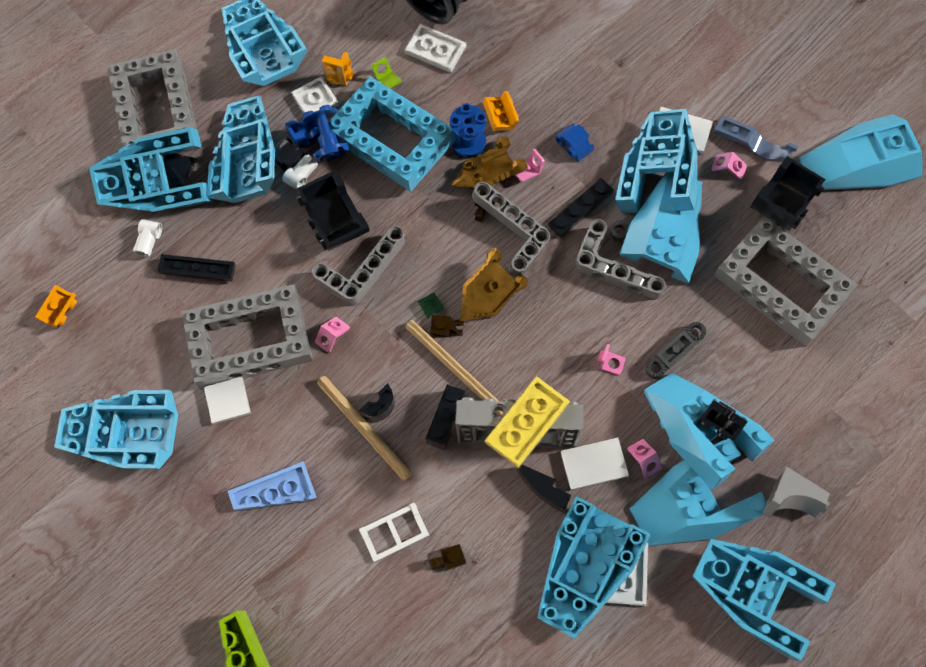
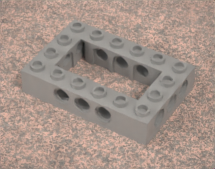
(143, 70)
(771, 302)
(252, 362)
(477, 421)

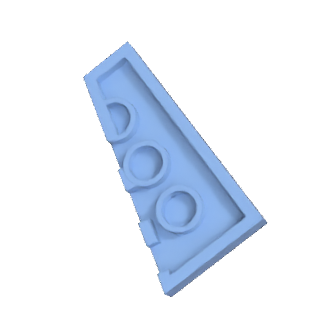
(278, 488)

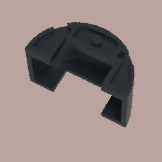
(788, 194)
(331, 211)

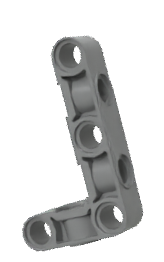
(606, 270)

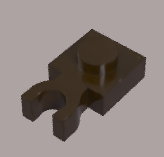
(443, 326)

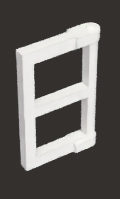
(400, 545)

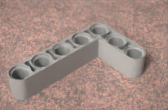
(513, 224)
(363, 271)

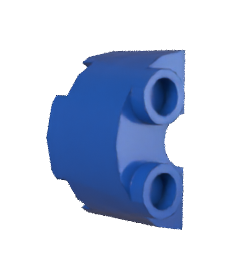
(302, 133)
(576, 141)

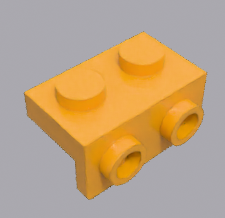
(337, 70)
(501, 112)
(56, 306)

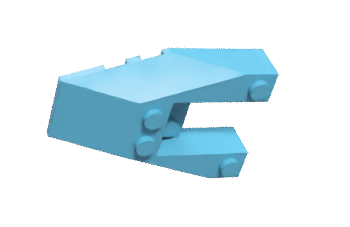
(661, 147)
(138, 177)
(680, 408)
(685, 510)
(749, 586)

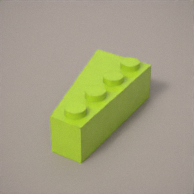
(241, 641)

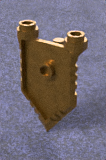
(490, 166)
(489, 289)

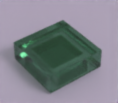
(430, 305)

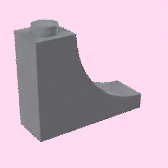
(797, 493)

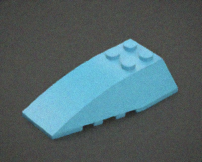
(261, 42)
(244, 154)
(665, 234)
(122, 430)

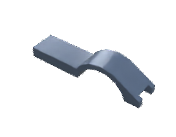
(756, 144)

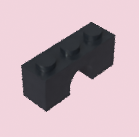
(444, 418)

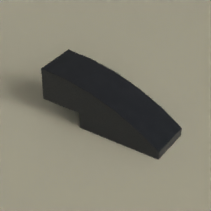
(543, 487)

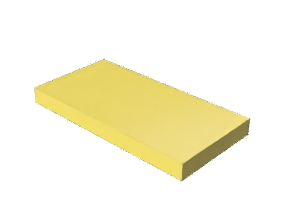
(527, 422)

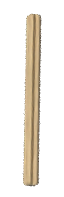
(450, 362)
(364, 428)

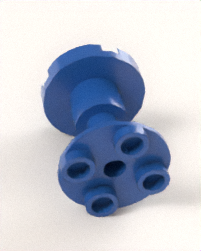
(468, 125)
(328, 141)

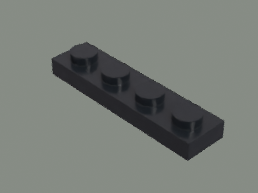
(580, 207)
(196, 267)

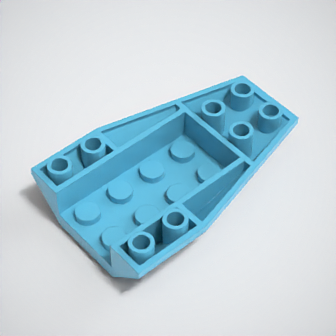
(868, 156)
(587, 566)

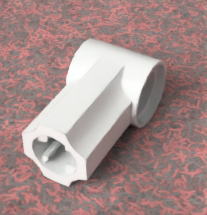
(298, 175)
(148, 233)

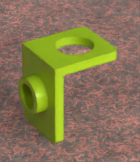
(387, 78)

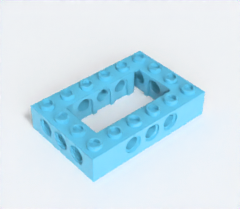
(407, 171)

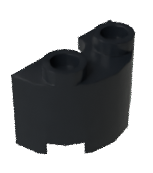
(286, 154)
(178, 169)
(381, 408)
(723, 419)

